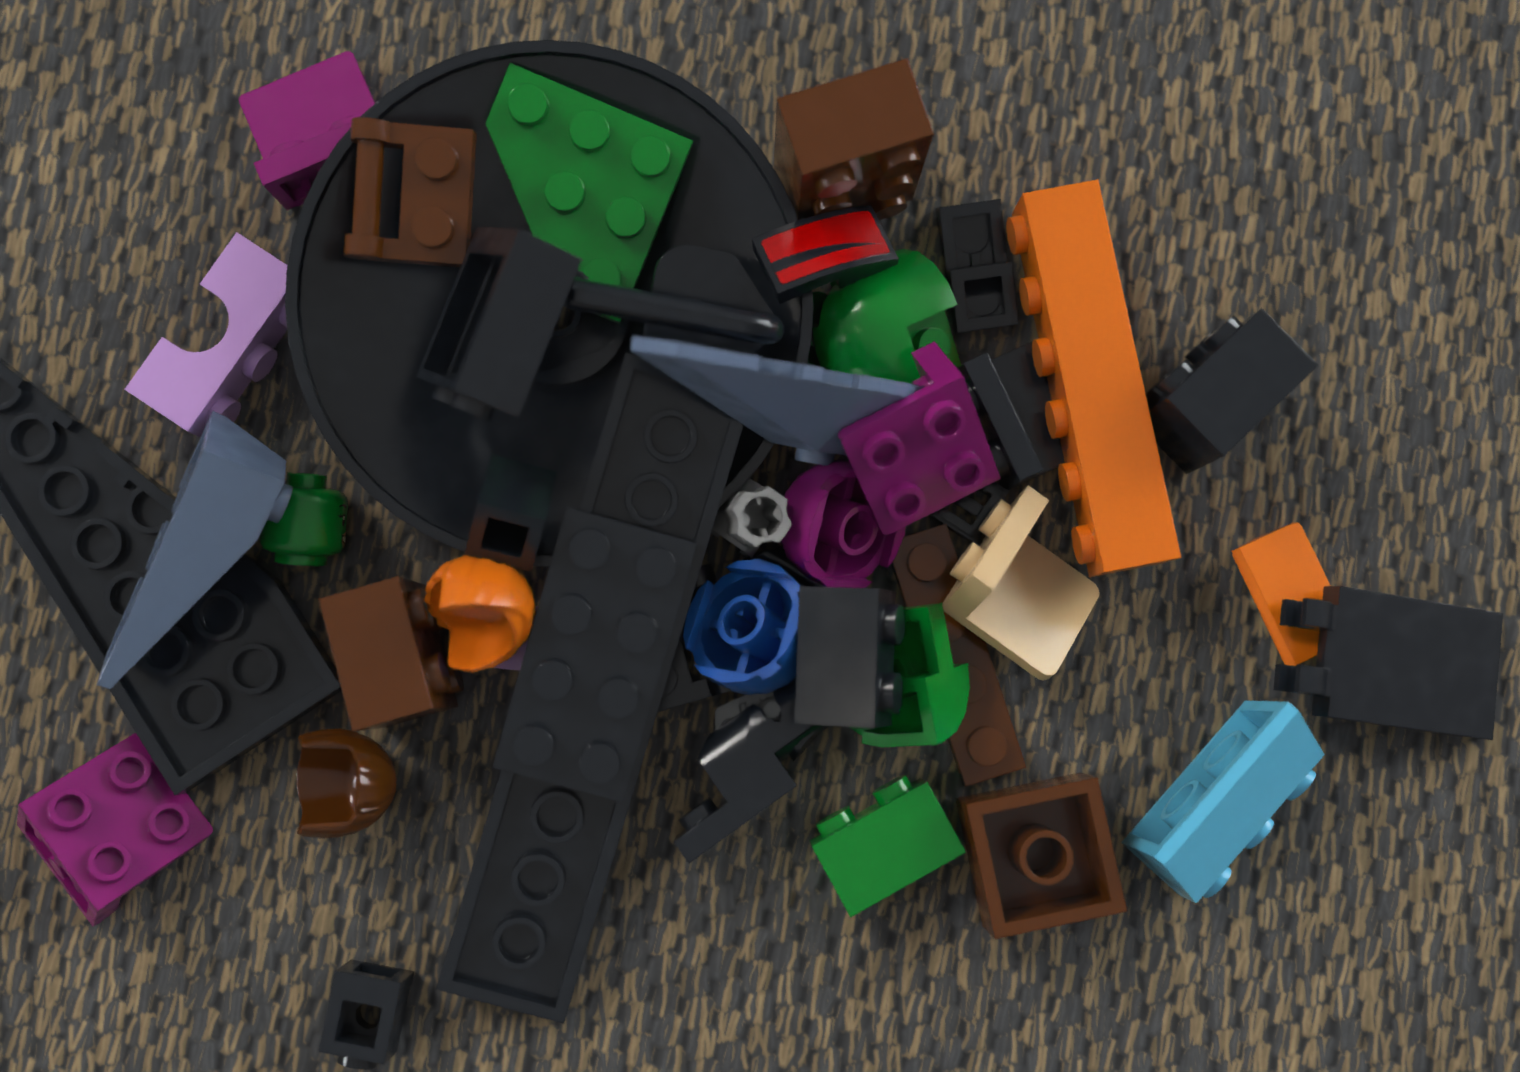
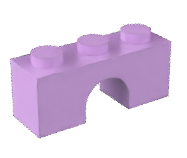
(194, 384)

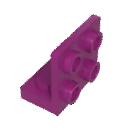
(302, 121)
(920, 447)
(110, 827)

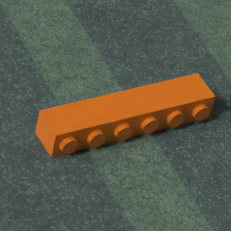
(1092, 379)

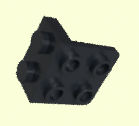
(1012, 414)

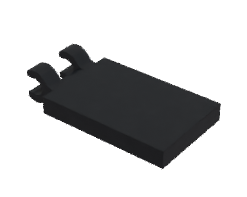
(1397, 661)

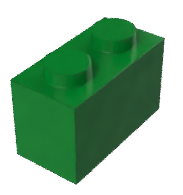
(885, 844)

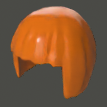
(484, 609)

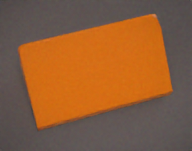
(1283, 568)

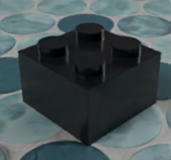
(1225, 389)

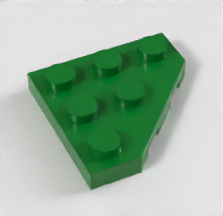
(586, 173)

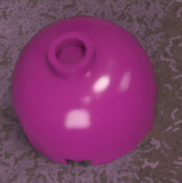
(834, 529)

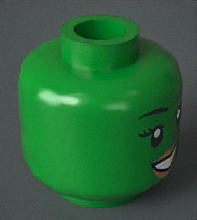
(310, 525)

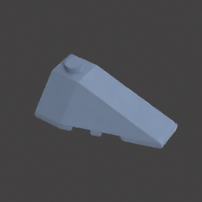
(776, 398)

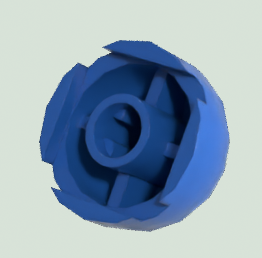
(746, 628)

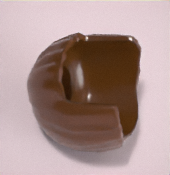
(342, 783)

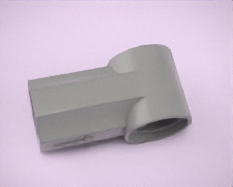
(752, 517)

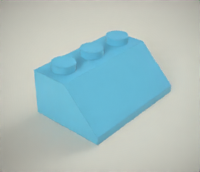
(1226, 798)

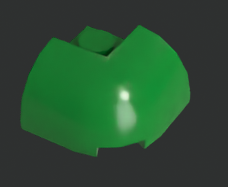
(884, 319)
(932, 685)

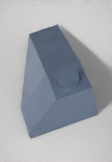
(216, 517)

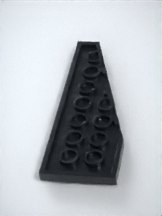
(88, 522)

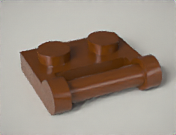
(433, 193)

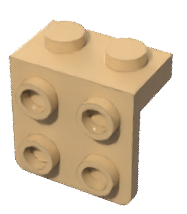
(1020, 591)

